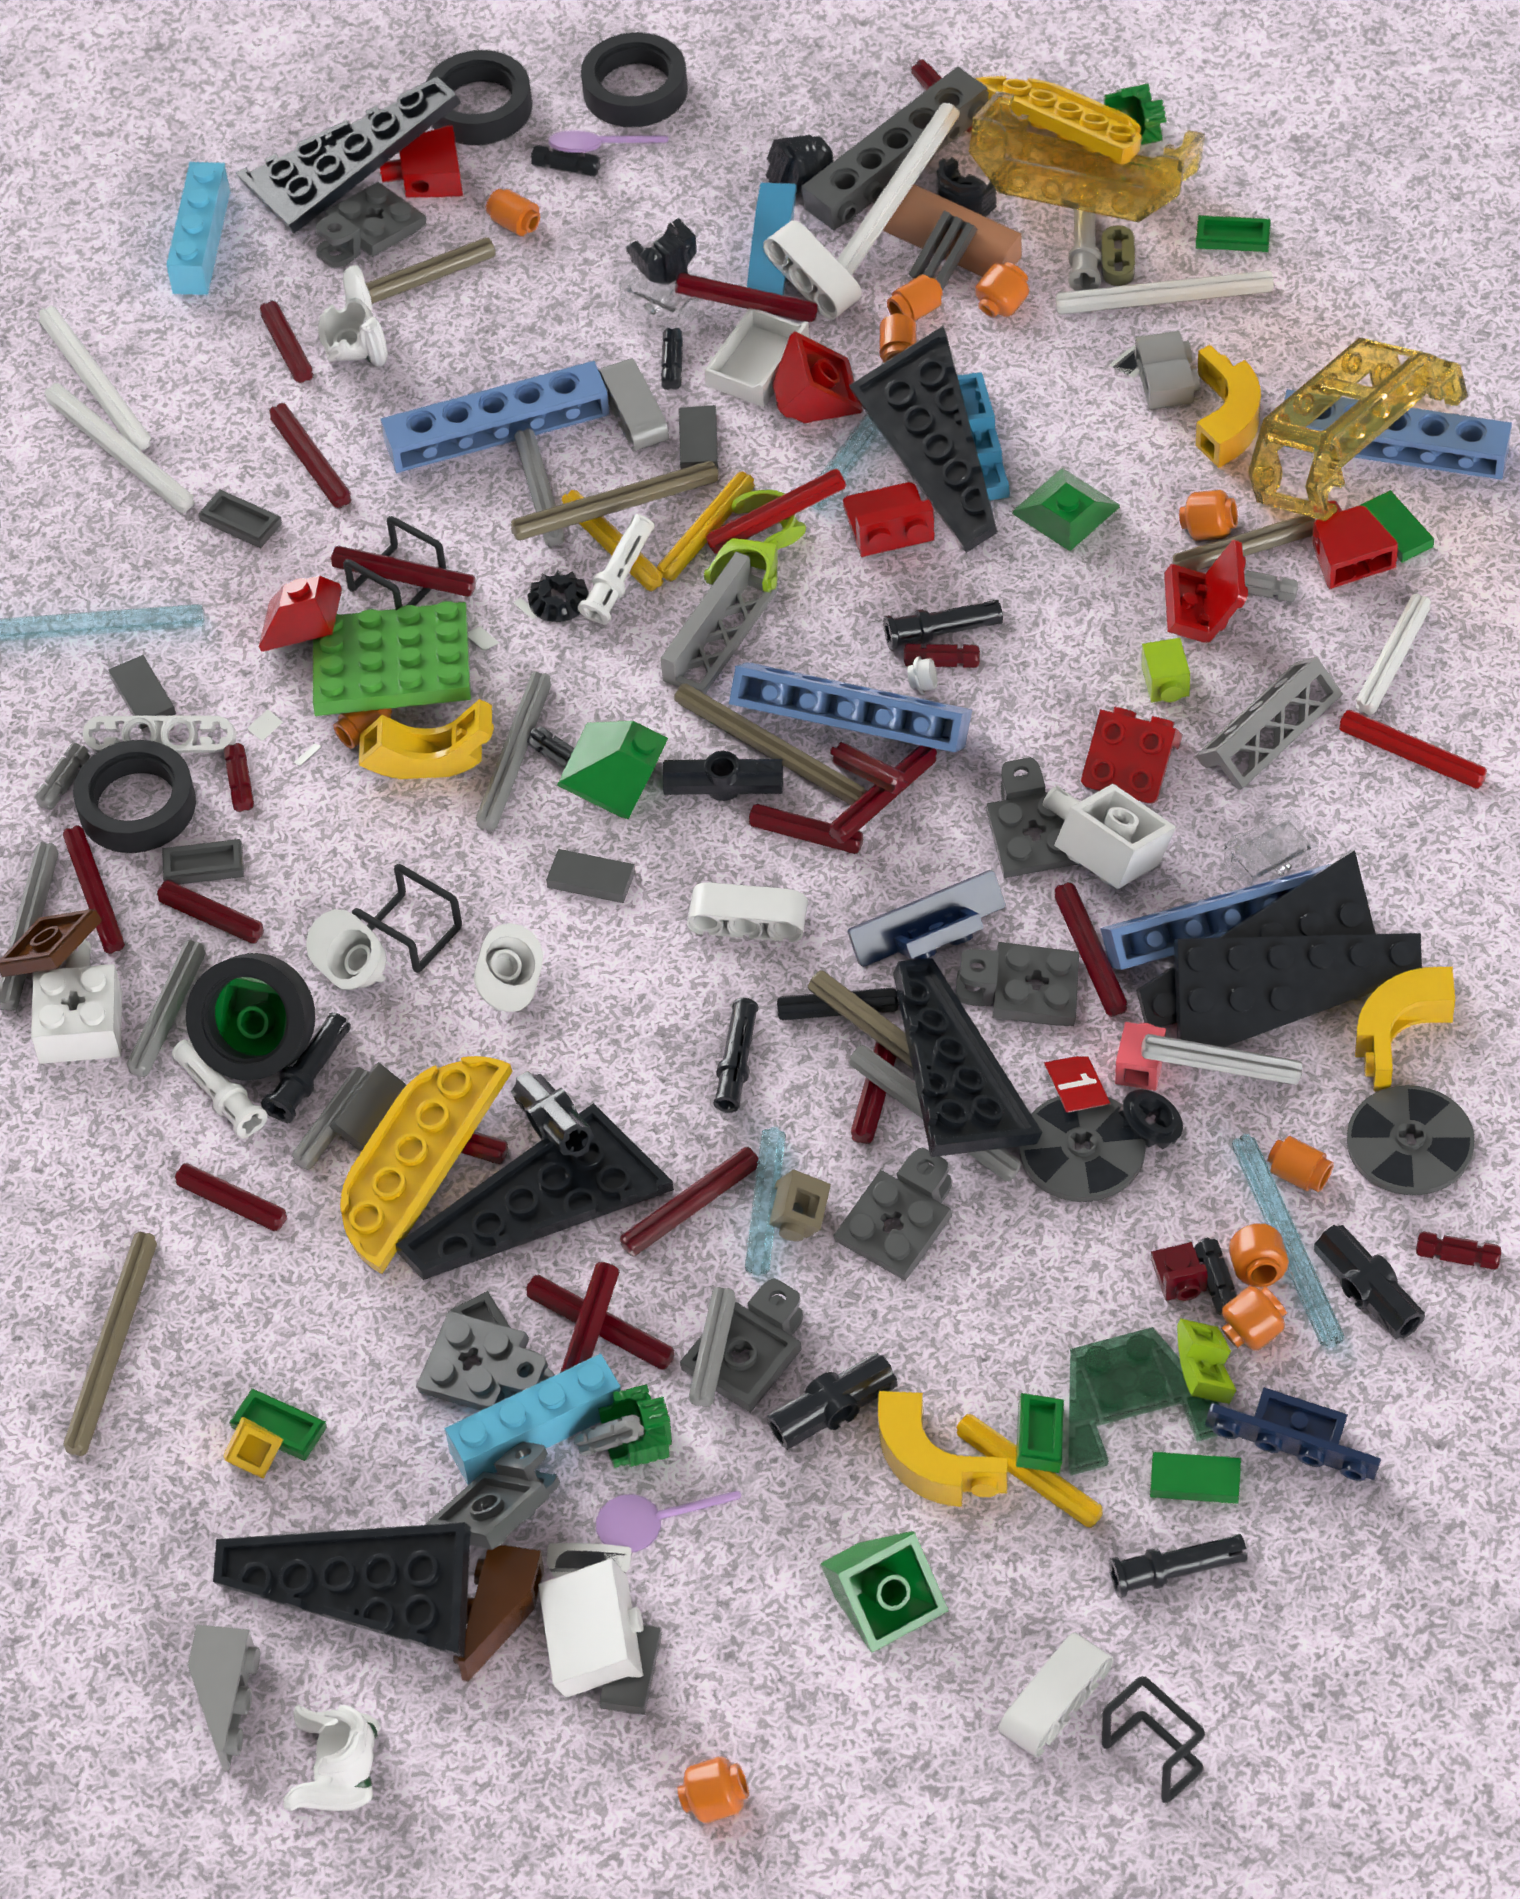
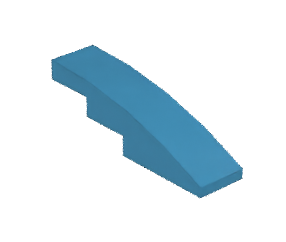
(773, 211)
(984, 433)

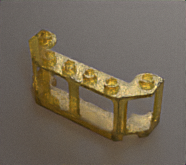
(1070, 176)
(1392, 393)

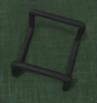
(365, 573)
(373, 922)
(1182, 1751)

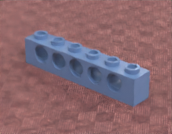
(495, 416)
(1433, 440)
(850, 707)
(1153, 935)

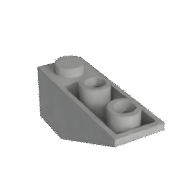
(220, 1672)

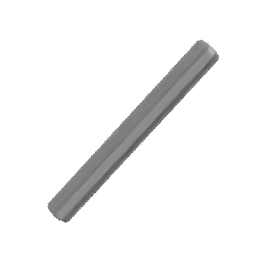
(513, 751)
(29, 912)
(905, 1092)

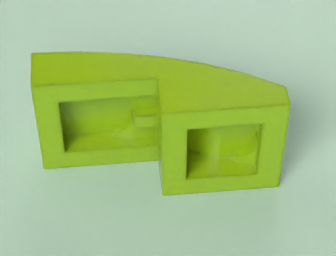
(1203, 1360)

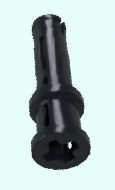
(924, 625)
(298, 1081)
(1157, 1567)

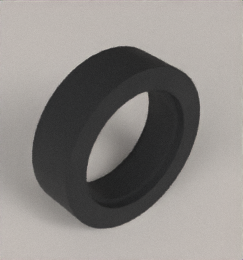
(627, 50)
(486, 67)
(128, 759)
(204, 1031)

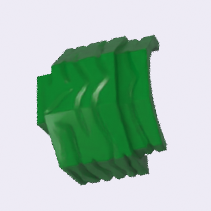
(1138, 104)
(652, 1415)

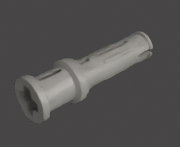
(1084, 256)

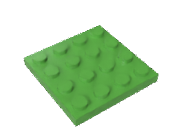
(393, 659)

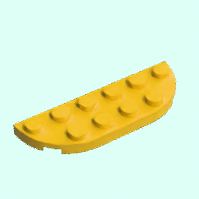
(1071, 116)
(415, 1152)

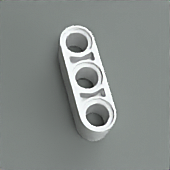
(812, 269)
(747, 910)
(1054, 1692)

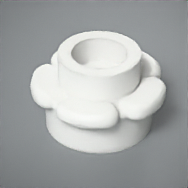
(922, 675)

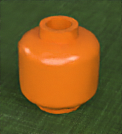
(1002, 290)
(1209, 515)
(1258, 1255)
(1253, 1318)
(713, 1789)

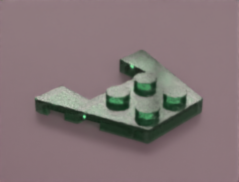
(1121, 1381)

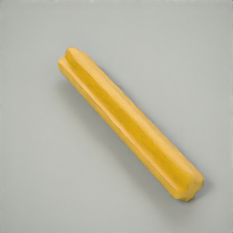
(709, 520)
(609, 538)
(1045, 1483)

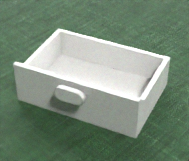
(752, 356)
(590, 1628)

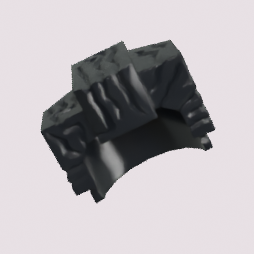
(797, 160)
(964, 191)
(668, 254)

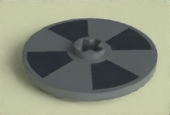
(1382, 1152)
(1086, 1173)

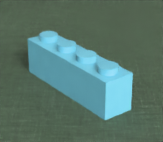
(198, 228)
(535, 1415)

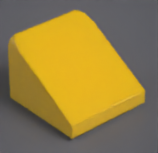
(252, 1448)

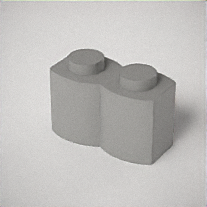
(1166, 369)

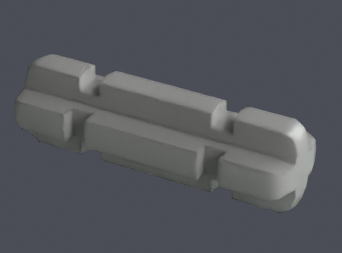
(1268, 586)
(61, 776)
(609, 1435)

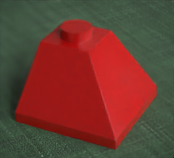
(814, 382)
(301, 612)

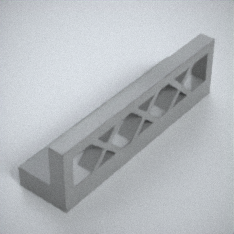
(706, 619)
(1260, 713)

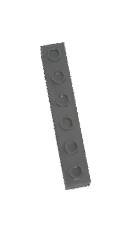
(867, 167)

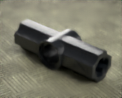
(723, 776)
(552, 1114)
(1369, 1281)
(831, 1400)

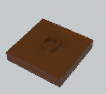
(48, 942)

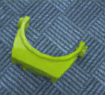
(791, 526)
(761, 554)

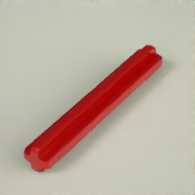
(778, 509)
(1413, 749)

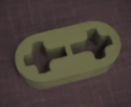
(1111, 256)

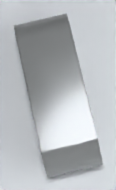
(634, 404)

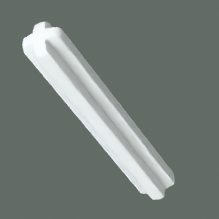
(1393, 654)

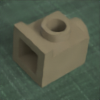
(807, 1199)

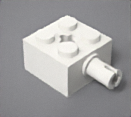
(1110, 833)
(77, 1010)

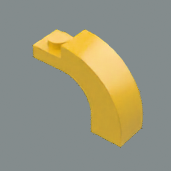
(1234, 425)
(430, 752)
(1398, 1003)
(924, 1466)

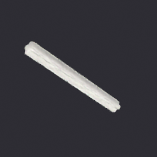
(898, 187)
(1164, 292)
(94, 378)
(119, 448)

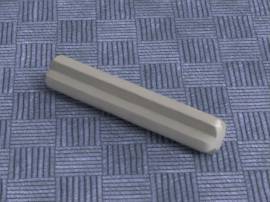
(320, 1133)
(712, 1347)

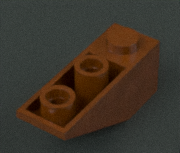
(501, 1603)

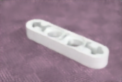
(160, 730)

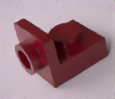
(1179, 1272)

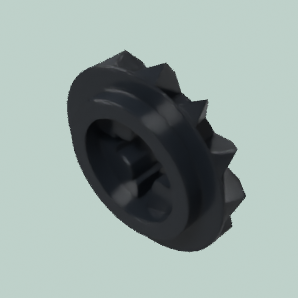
(552, 607)
(1145, 1103)

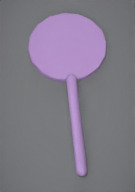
(585, 141)
(637, 1522)

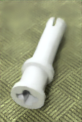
(610, 582)
(228, 1098)

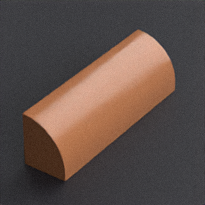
(922, 210)

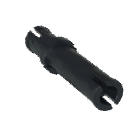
(733, 1068)

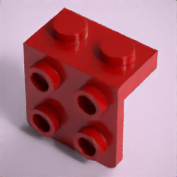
(889, 518)
(1201, 602)
(1130, 753)

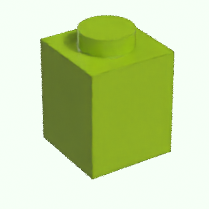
(1165, 670)

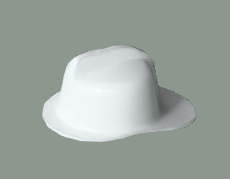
(346, 950)
(508, 967)

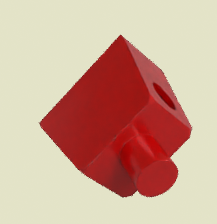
(427, 166)
(1352, 546)

